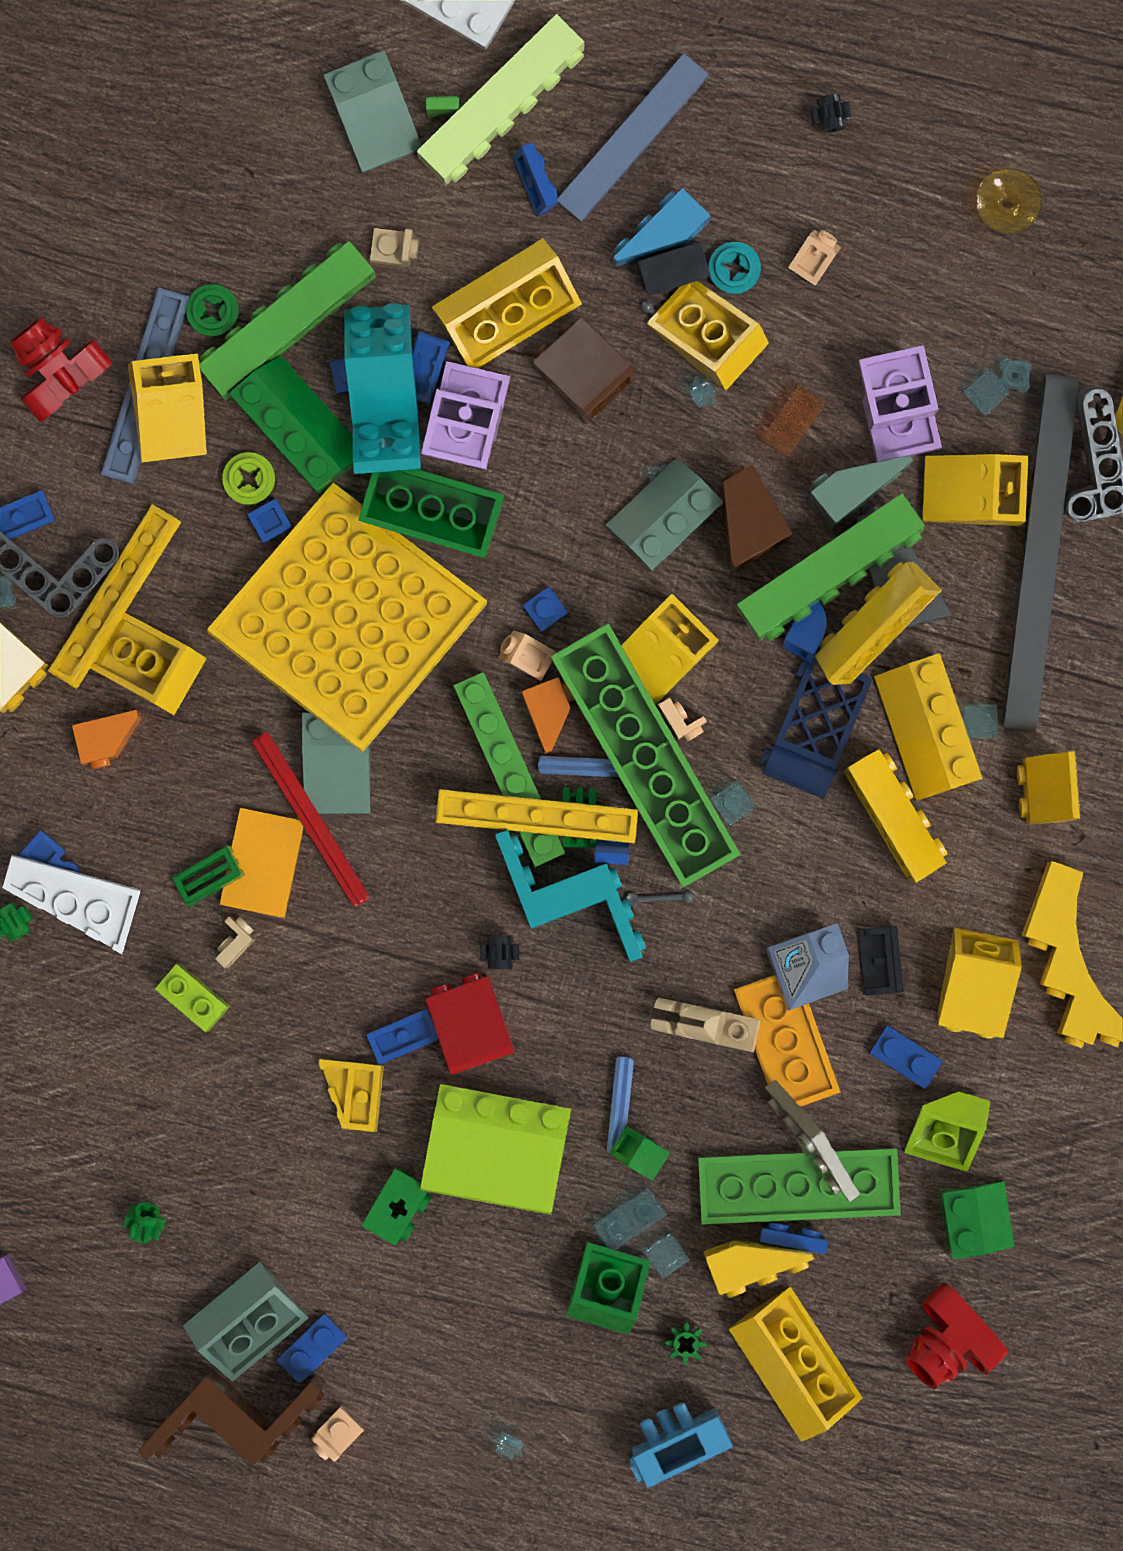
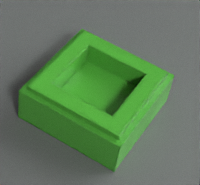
(442, 106)

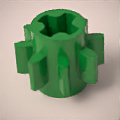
(14, 922)
(144, 1222)
(684, 1352)

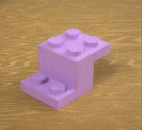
(900, 404)
(466, 415)

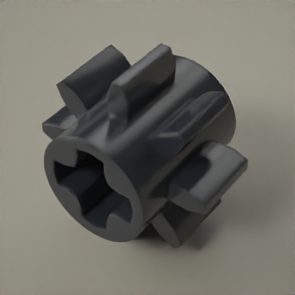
(831, 113)
(499, 952)

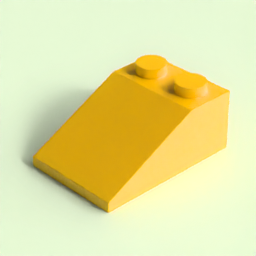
(709, 333)
(149, 663)
(1049, 788)

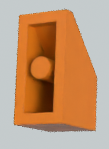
(548, 710)
(104, 738)

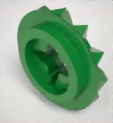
(197, 309)

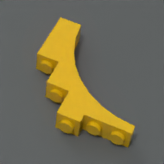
(1054, 925)

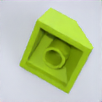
(949, 1130)

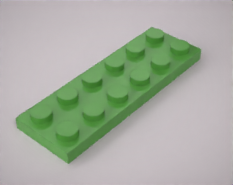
(794, 1188)

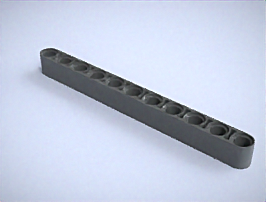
(1040, 552)

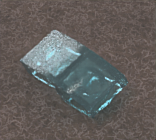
(629, 1219)

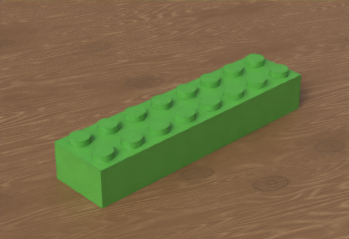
(645, 755)

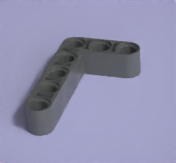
(52, 585)

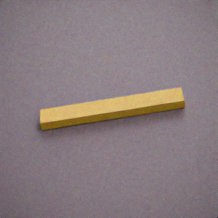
(114, 596)
(536, 816)

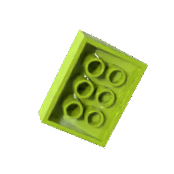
(495, 1149)

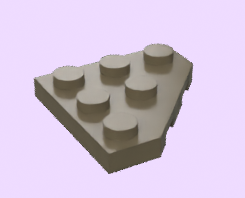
(811, 1141)

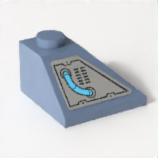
(810, 966)

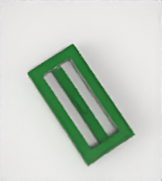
(579, 796)
(232, 863)

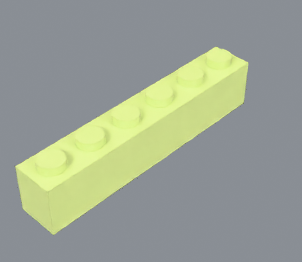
(501, 100)

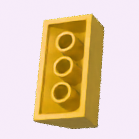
(507, 304)
(876, 623)
(927, 727)
(895, 816)
(796, 1364)

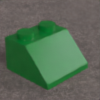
(976, 1219)
(608, 1288)

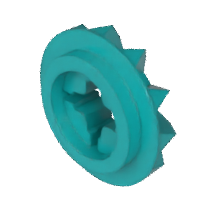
(726, 255)

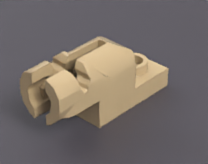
(708, 1025)

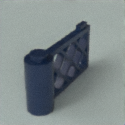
(801, 766)

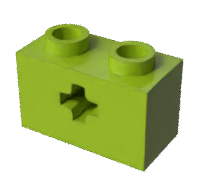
(192, 997)

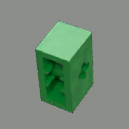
(380, 1218)

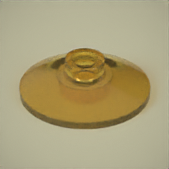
(1016, 186)

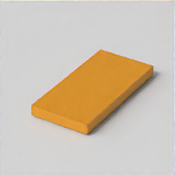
(788, 1043)

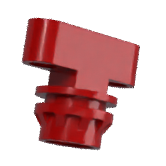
(41, 350)
(939, 1353)

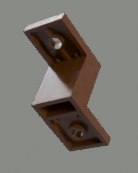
(234, 1418)

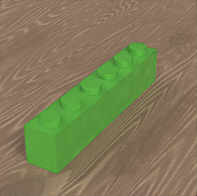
(287, 319)
(830, 568)
(504, 758)

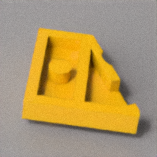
(355, 1092)

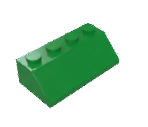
(296, 423)
(433, 509)

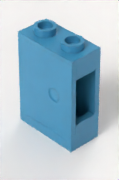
(679, 1445)

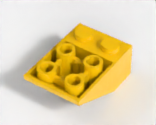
(168, 407)
(975, 489)
(667, 647)
(745, 1262)

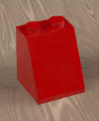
(469, 1023)

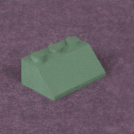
(664, 514)
(245, 1322)

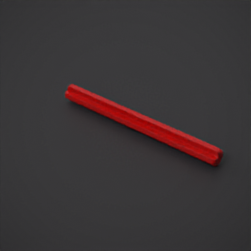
(310, 819)

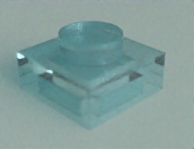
(733, 803)

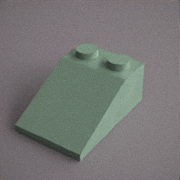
(373, 111)
(848, 489)
(334, 771)

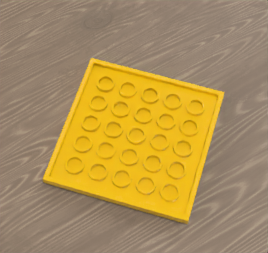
(347, 618)

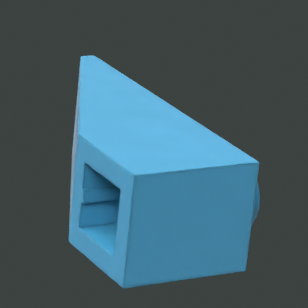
(669, 229)

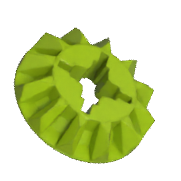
(233, 478)

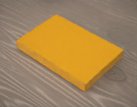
(268, 855)

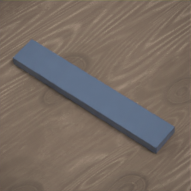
(632, 138)
(158, 342)

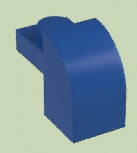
(807, 634)

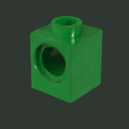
(639, 1153)

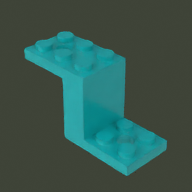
(382, 388)
(571, 895)

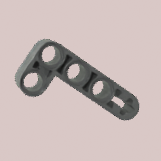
(1095, 453)

